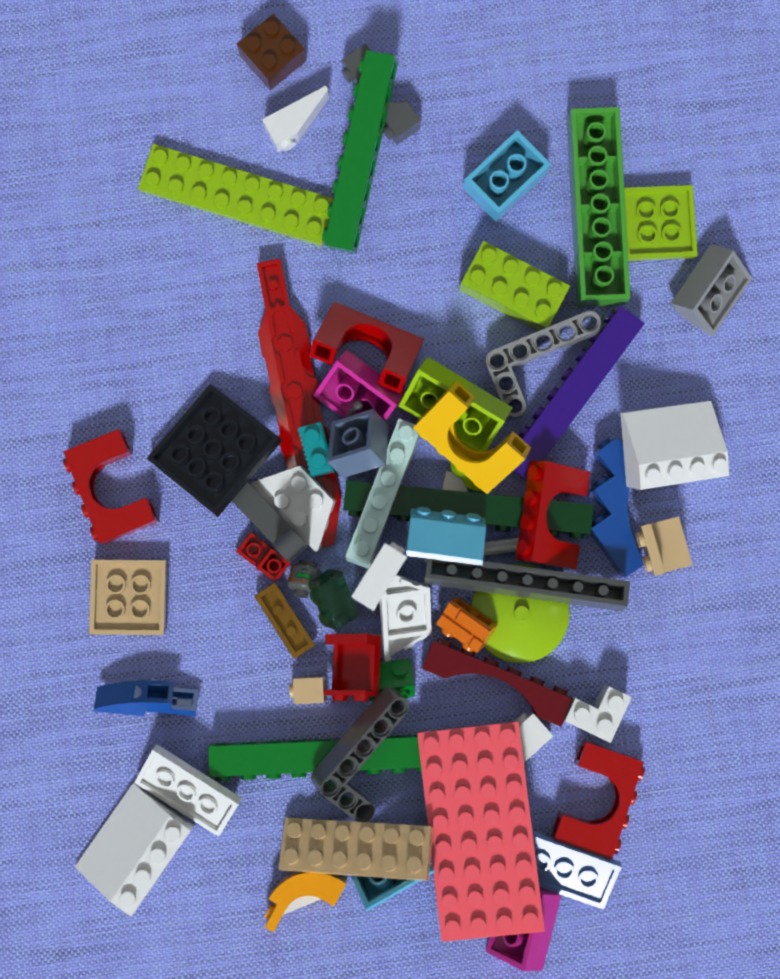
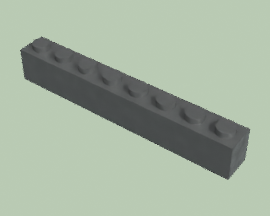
(529, 583)

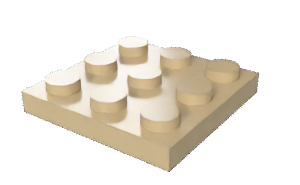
(128, 597)

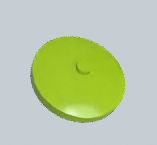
(525, 626)

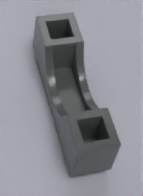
(401, 118)

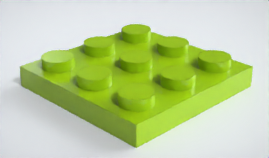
(660, 223)

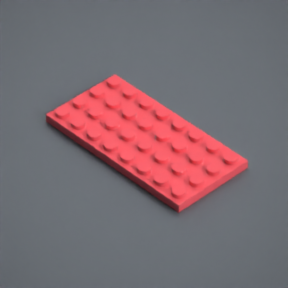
(480, 831)

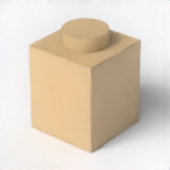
(308, 689)

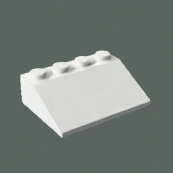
(673, 445)
(133, 848)

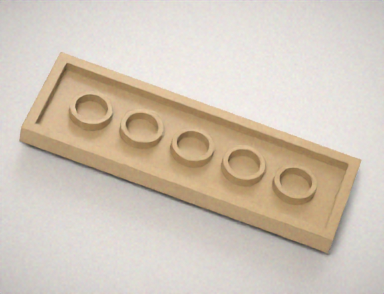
(356, 848)

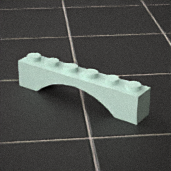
(382, 495)

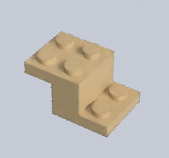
(663, 546)

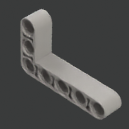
(534, 353)

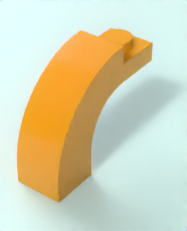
(300, 884)

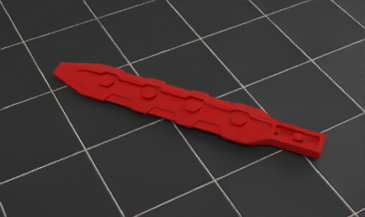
(291, 378)

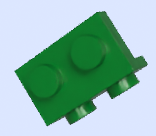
(396, 675)

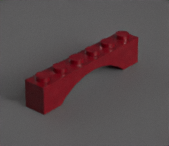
(545, 702)

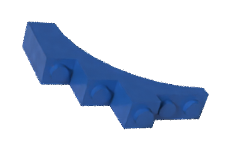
(614, 530)

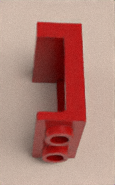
(354, 666)

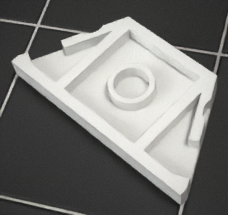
(299, 502)
(404, 615)

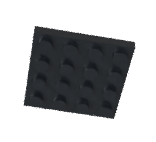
(214, 450)

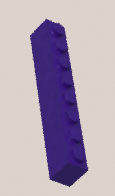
(578, 386)

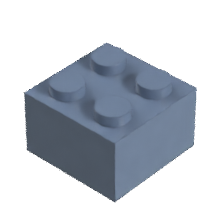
(358, 443)

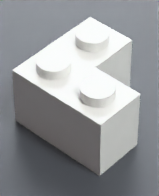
(601, 718)

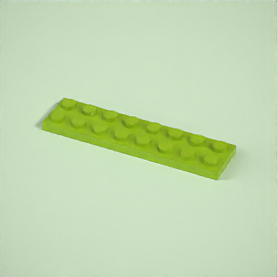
(235, 194)

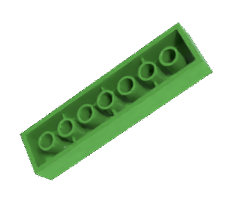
(598, 207)

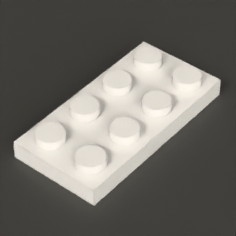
(187, 790)

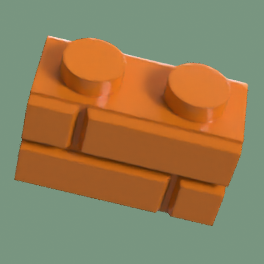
(466, 625)

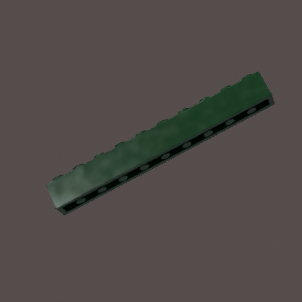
(496, 509)

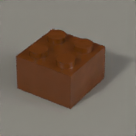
(271, 52)

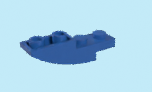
(146, 695)

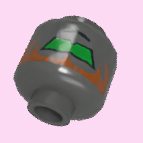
(300, 575)

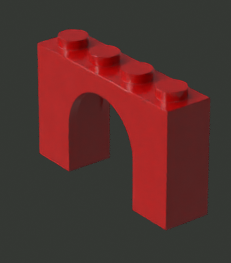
(349, 325)
(85, 464)
(535, 540)
(603, 834)

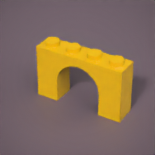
(482, 467)

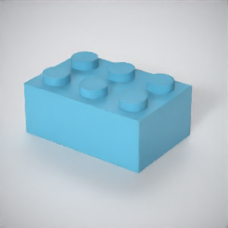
(506, 175)

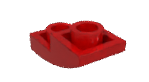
(262, 556)

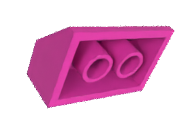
(356, 381)
(529, 949)

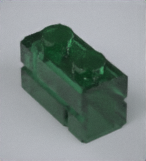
(333, 599)

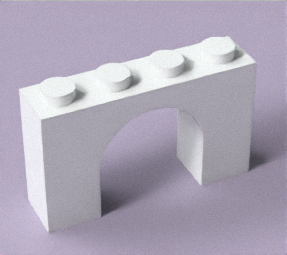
(380, 575)

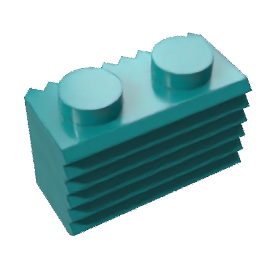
(315, 449)

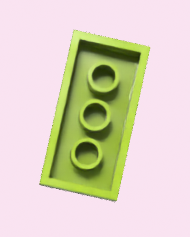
(513, 287)
(477, 424)

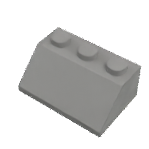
(712, 289)

